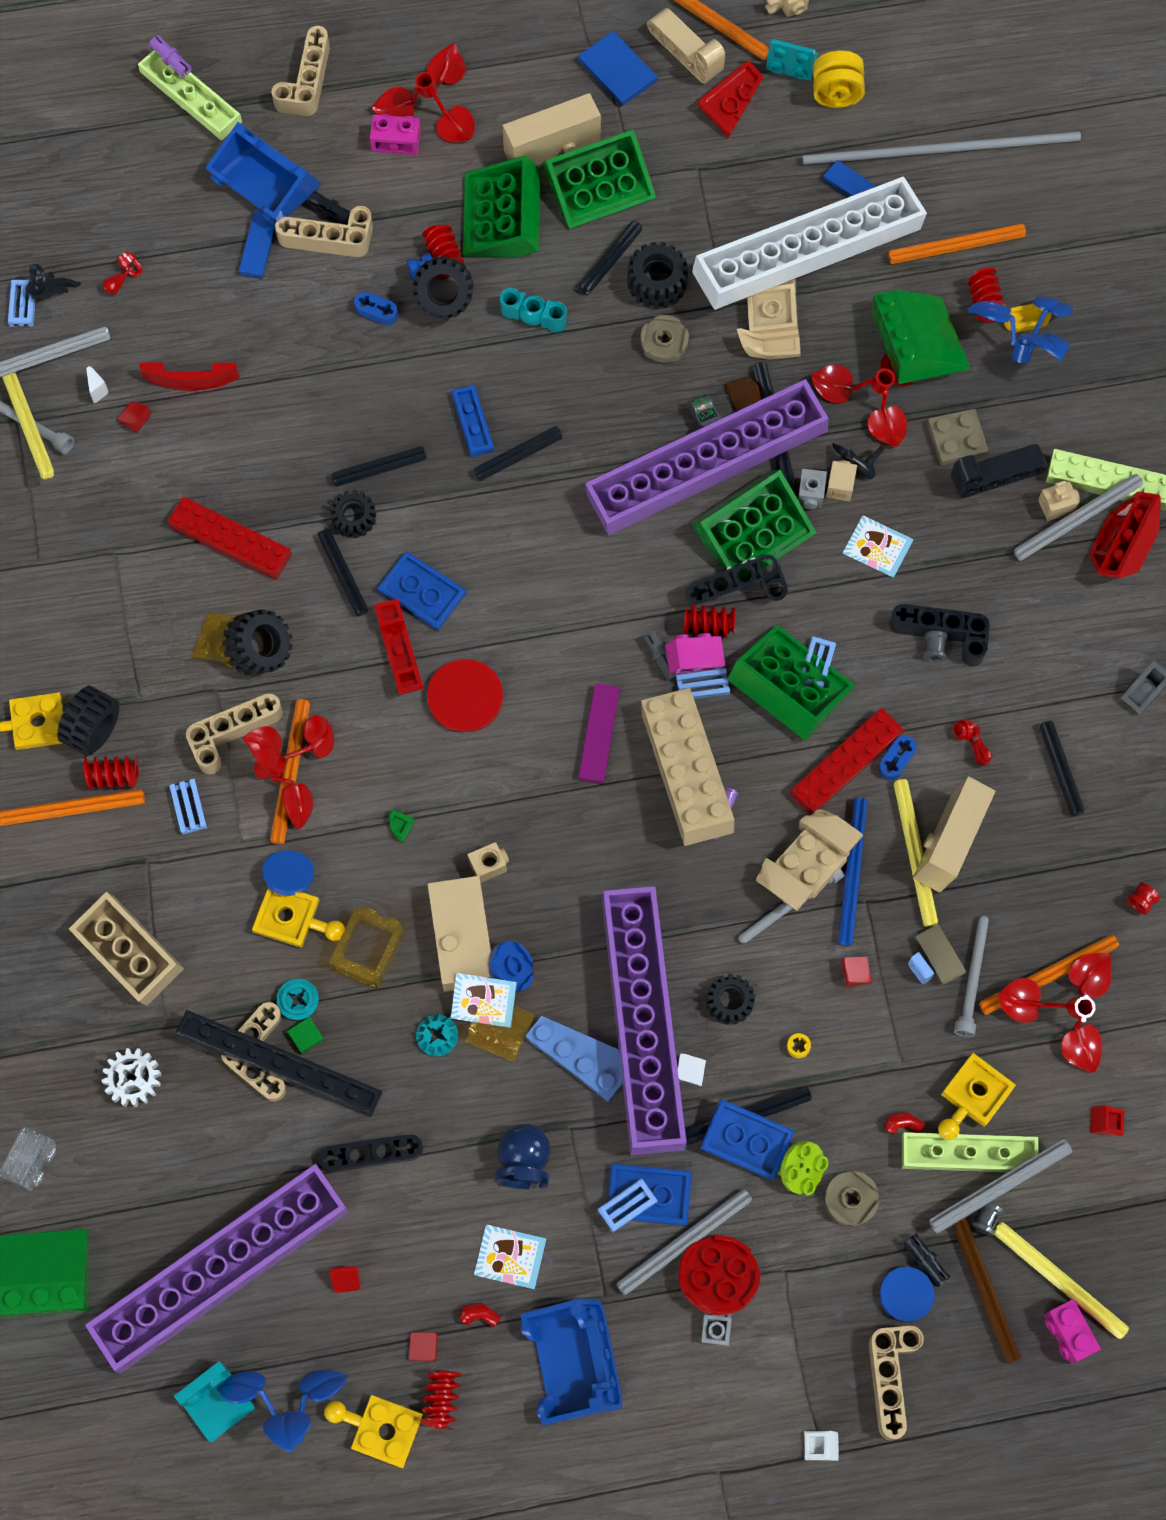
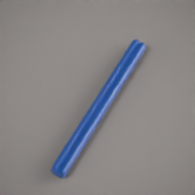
(852, 875)

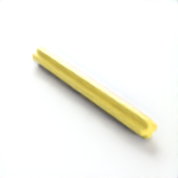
(28, 426)
(915, 850)
(1061, 1280)

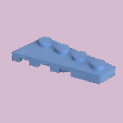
(582, 1056)

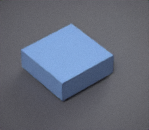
(920, 968)

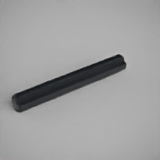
(610, 257)
(518, 453)
(379, 466)
(343, 572)
(1062, 768)

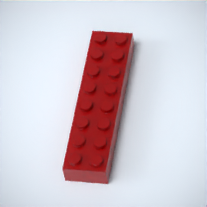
(229, 538)
(846, 761)

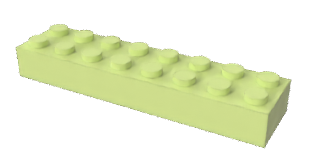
(191, 96)
(1100, 476)
(966, 1152)

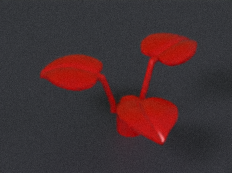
(444, 67)
(884, 425)
(265, 747)
(1093, 977)

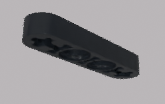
(371, 1157)

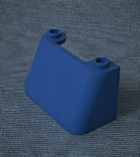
(261, 174)
(573, 1360)

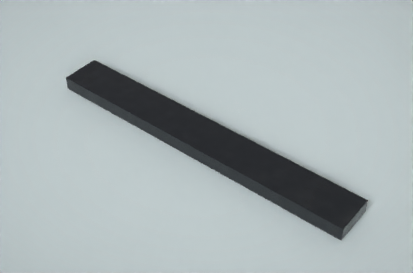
(278, 1063)

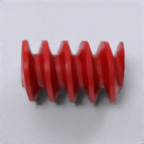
(442, 243)
(985, 288)
(709, 620)
(111, 772)
(440, 1399)

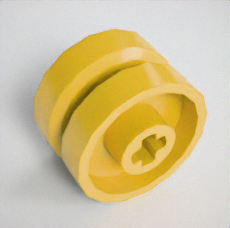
(838, 79)

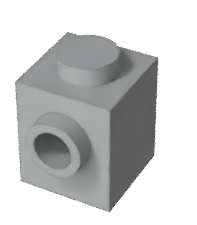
(812, 489)

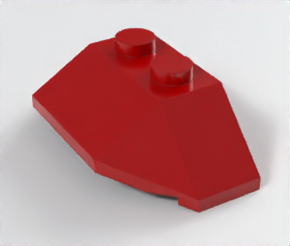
(1127, 536)

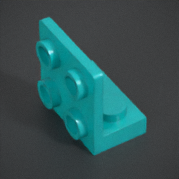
(791, 59)
(206, 1405)

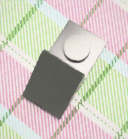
(1146, 687)

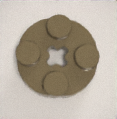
(669, 351)
(852, 1214)

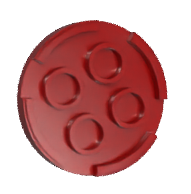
(465, 695)
(719, 1275)

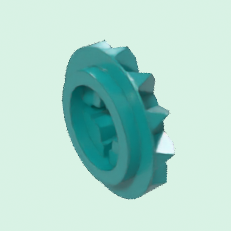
(297, 987)
(437, 1047)

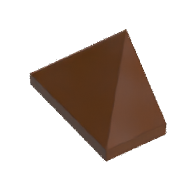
(743, 392)

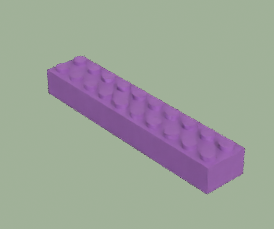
(707, 457)
(643, 1021)
(216, 1269)

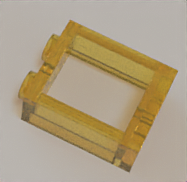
(355, 970)

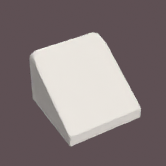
(96, 385)
(691, 1070)
(821, 1445)

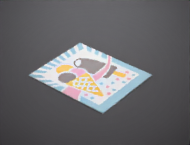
(878, 546)
(483, 1000)
(510, 1256)

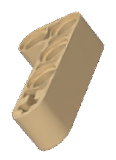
(699, 58)
(305, 89)
(289, 228)
(236, 728)
(893, 1383)

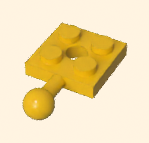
(23, 712)
(296, 929)
(979, 1108)
(376, 1414)

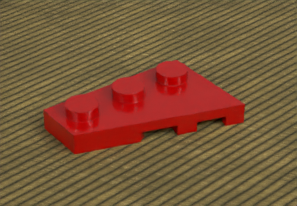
(731, 97)

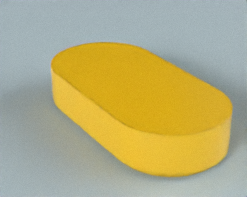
(1027, 317)

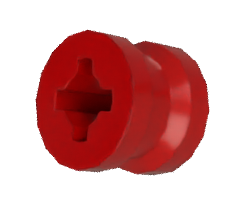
(1143, 898)

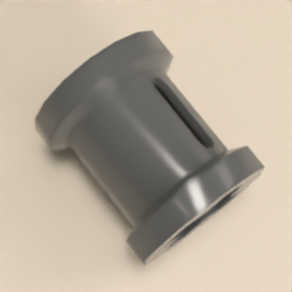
(935, 646)
(988, 1218)

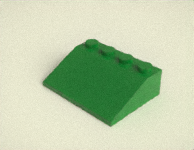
(599, 179)
(502, 209)
(917, 335)
(755, 522)
(775, 681)
(44, 1273)

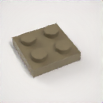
(957, 436)

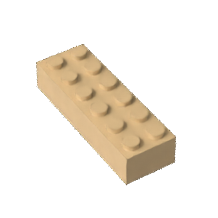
(687, 767)

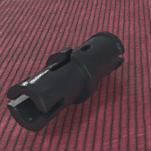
(330, 207)
(926, 1260)

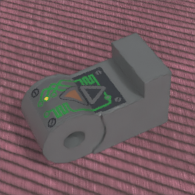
(703, 411)

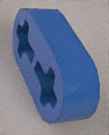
(377, 307)
(902, 761)

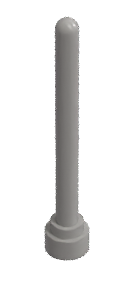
(61, 441)
(774, 915)
(965, 1024)

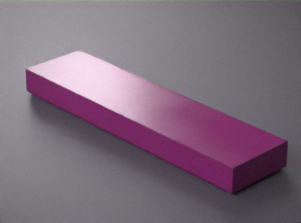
(599, 733)

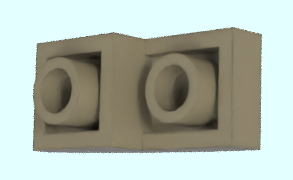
(940, 954)

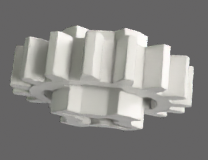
(124, 1085)

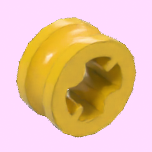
(806, 1047)

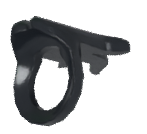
(47, 285)
(866, 468)

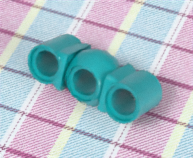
(524, 304)

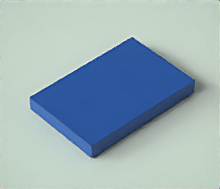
(617, 68)
(422, 590)
(747, 1139)
(667, 1185)

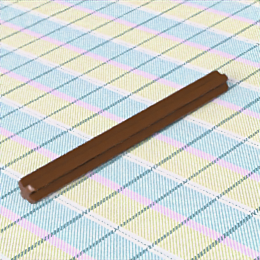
(986, 1291)

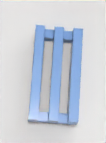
(12, 305)
(823, 643)
(704, 684)
(183, 787)
(608, 1218)

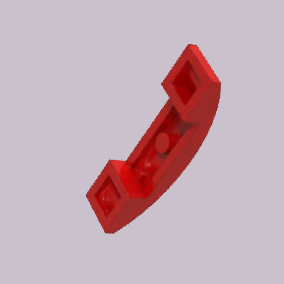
(189, 380)
(398, 646)

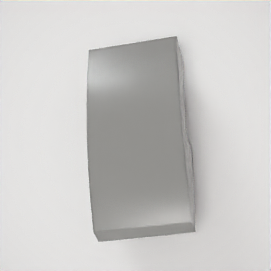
(716, 1329)

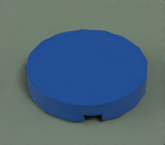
(288, 872)
(512, 963)
(906, 1294)

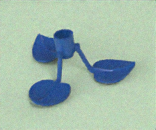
(1025, 343)
(290, 1427)

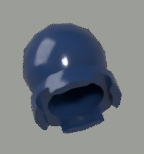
(523, 1154)

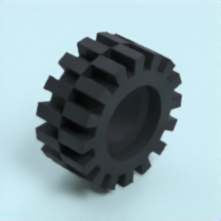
(353, 500)
(730, 1015)

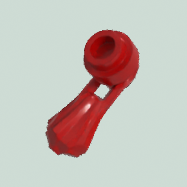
(113, 284)
(964, 731)

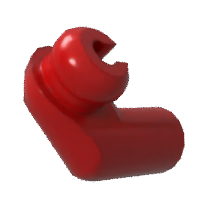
(902, 1120)
(479, 1311)

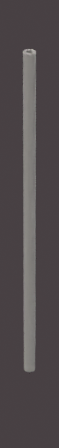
(941, 148)

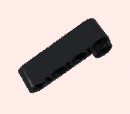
(978, 477)
(734, 584)
(939, 618)

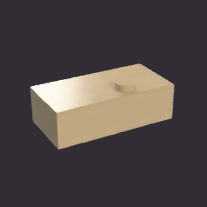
(553, 130)
(953, 834)
(460, 929)
(126, 949)

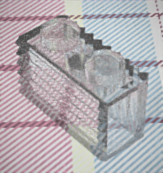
(28, 1158)

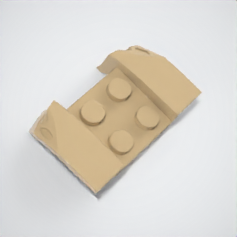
(772, 323)
(810, 859)

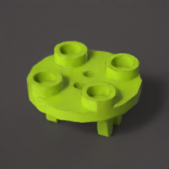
(803, 1167)

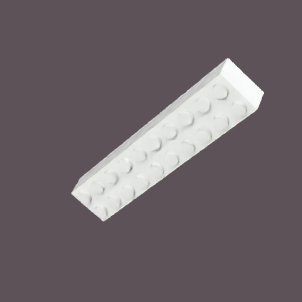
(808, 242)

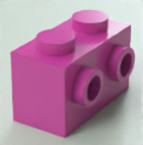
(395, 134)
(694, 654)
(1071, 1332)

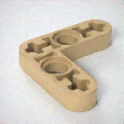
(270, 1025)

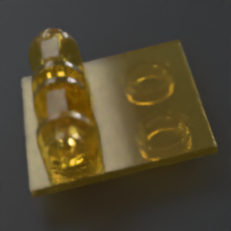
(210, 640)
(502, 1040)

